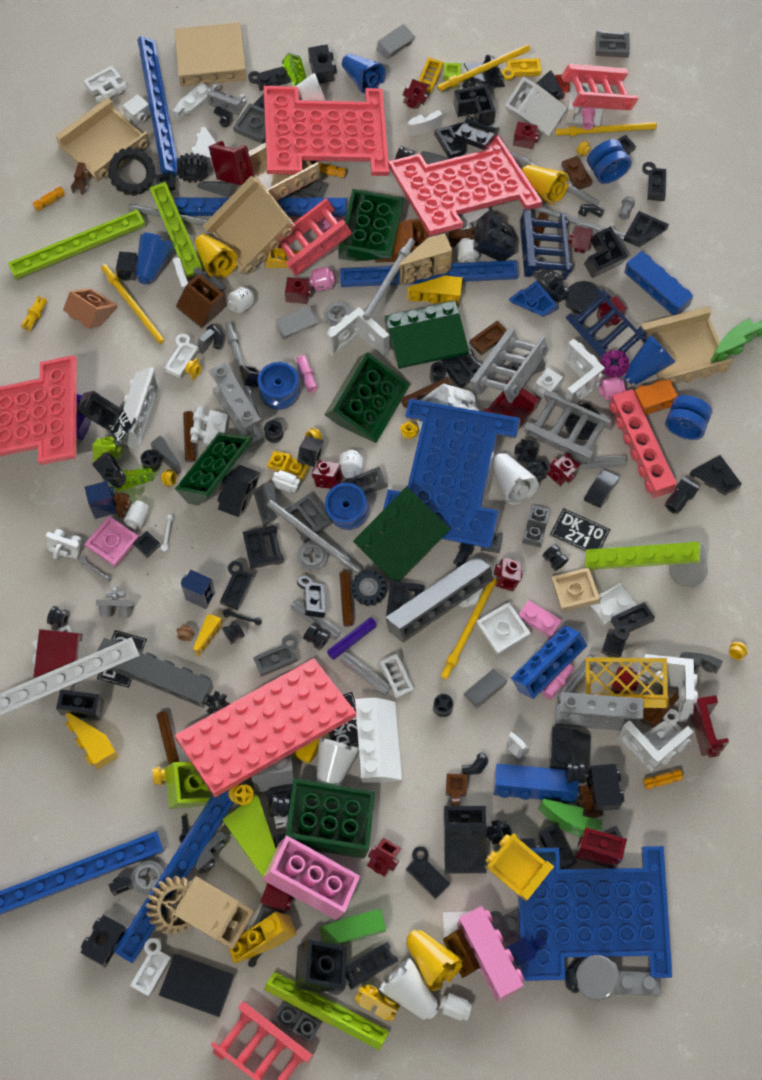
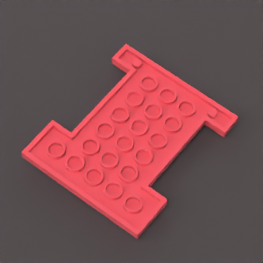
(323, 131)
(462, 185)
(42, 413)

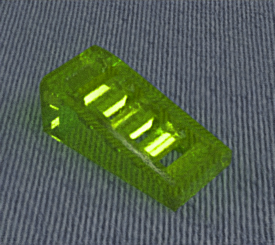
(294, 68)
(136, 477)

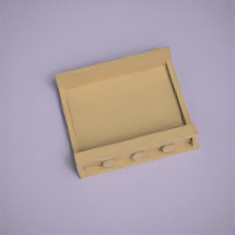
(210, 54)
(98, 137)
(281, 184)
(250, 224)
(690, 342)

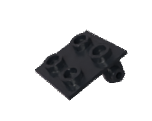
(491, 77)

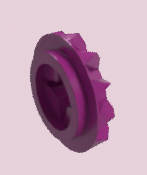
(615, 371)

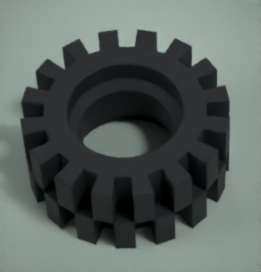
(192, 167)

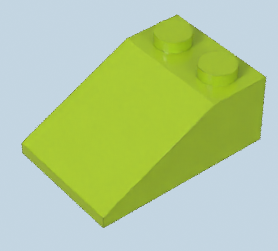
(185, 786)

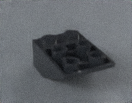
(465, 839)

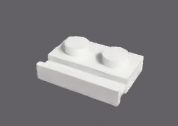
(612, 603)

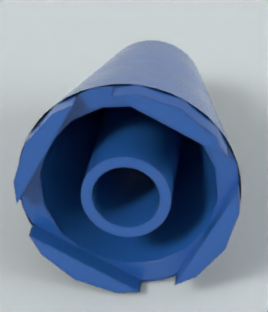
(363, 71)
(151, 256)
(648, 361)

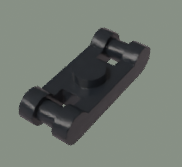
(370, 965)

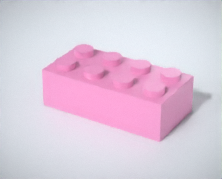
(311, 877)
(489, 952)

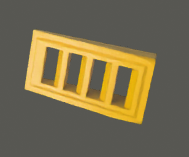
(436, 64)
(275, 262)
(208, 631)

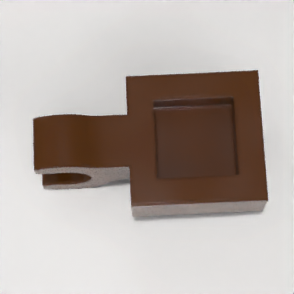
(81, 176)
(456, 235)
(123, 503)
(456, 787)
(587, 802)

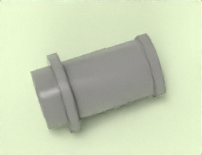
(627, 204)

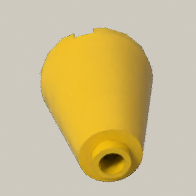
(547, 182)
(216, 257)
(432, 959)

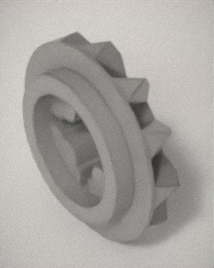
(335, 308)
(306, 550)
(142, 870)

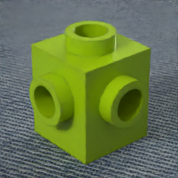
(105, 444)

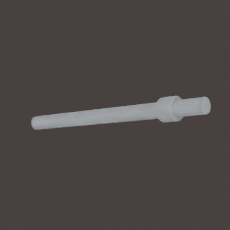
(524, 161)
(155, 212)
(556, 214)
(403, 253)
(232, 339)
(343, 559)

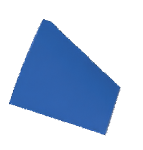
(535, 300)

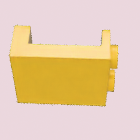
(518, 866)

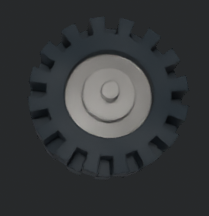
(368, 588)

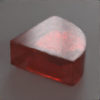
(565, 86)

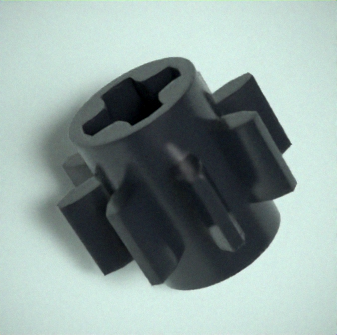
(525, 450)
(538, 468)
(212, 699)
(497, 831)

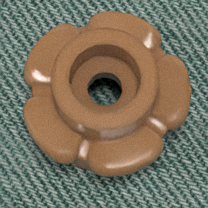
(185, 633)

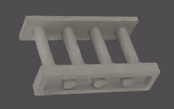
(501, 354)
(236, 403)
(568, 445)
(597, 711)

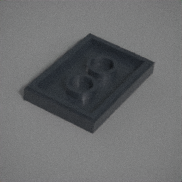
(197, 985)

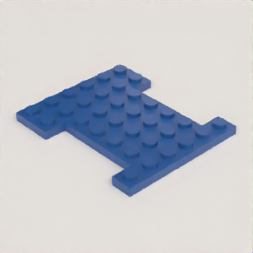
(454, 467)
(597, 915)

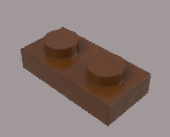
(577, 174)
(487, 338)
(654, 715)
(459, 946)

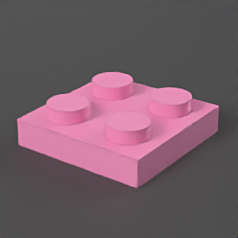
(111, 541)

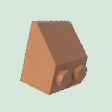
(89, 307)

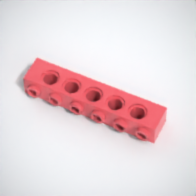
(628, 402)

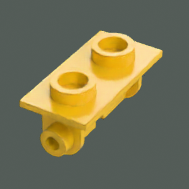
(369, 997)

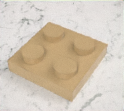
(575, 590)

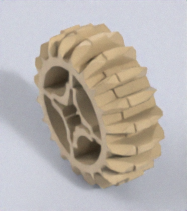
(168, 925)

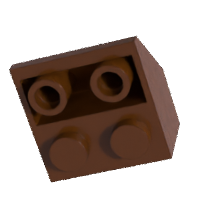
(201, 301)

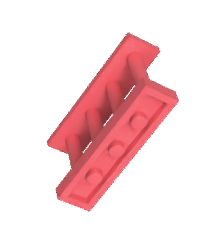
(599, 75)
(321, 245)
(264, 1029)

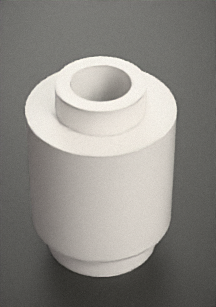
(286, 482)
(136, 515)
(455, 1007)

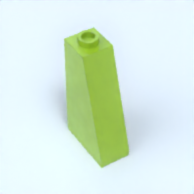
(252, 834)

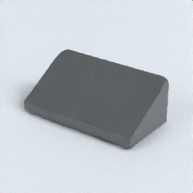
(485, 688)

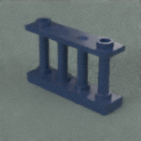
(529, 249)
(589, 334)

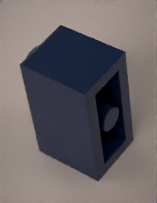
(101, 499)
(197, 588)

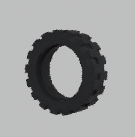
(138, 155)

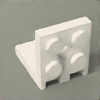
(355, 325)
(586, 367)
(451, 396)
(680, 676)
(647, 752)

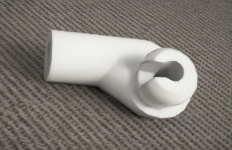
(472, 600)

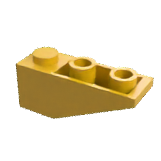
(436, 290)
(95, 742)
(263, 937)

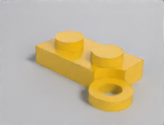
(522, 68)

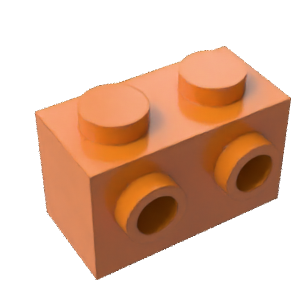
(656, 396)

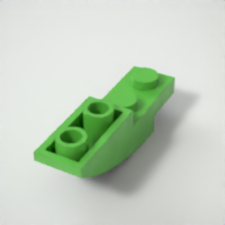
(736, 339)

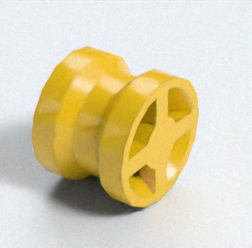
(242, 798)

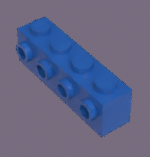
(658, 283)
(549, 662)
(533, 783)

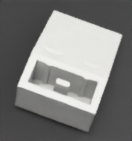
(535, 106)

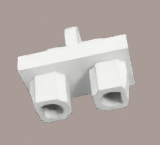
(61, 546)

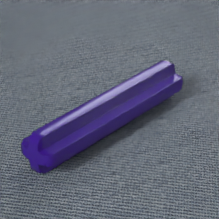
(351, 638)

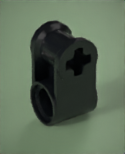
(109, 470)

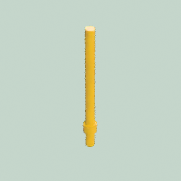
(454, 81)
(573, 131)
(114, 280)
(452, 659)

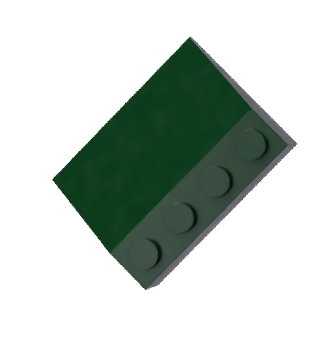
(373, 226)
(426, 334)
(367, 398)
(212, 467)
(401, 535)
(330, 818)

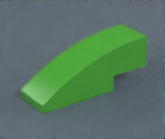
(568, 817)
(354, 928)

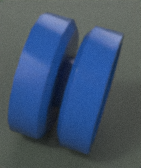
(609, 161)
(278, 385)
(688, 417)
(347, 506)

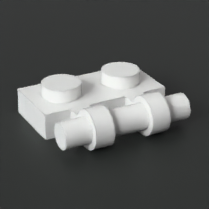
(104, 80)
(214, 422)

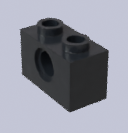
(321, 63)
(80, 704)
(103, 953)

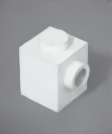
(136, 110)
(548, 381)

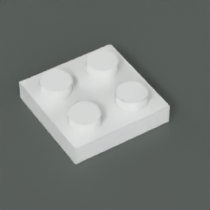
(503, 628)

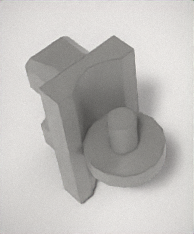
(105, 606)

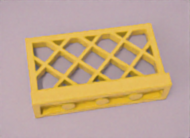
(649, 700)

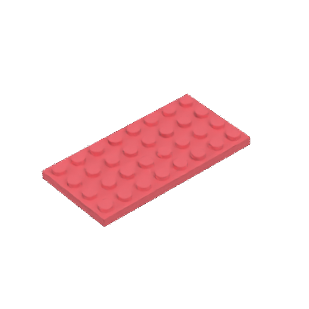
(264, 727)

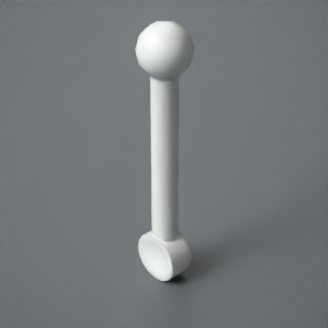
(164, 547)

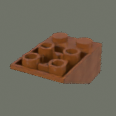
(407, 229)

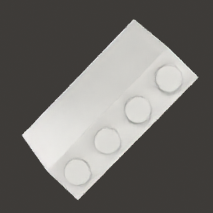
(139, 405)
(378, 740)

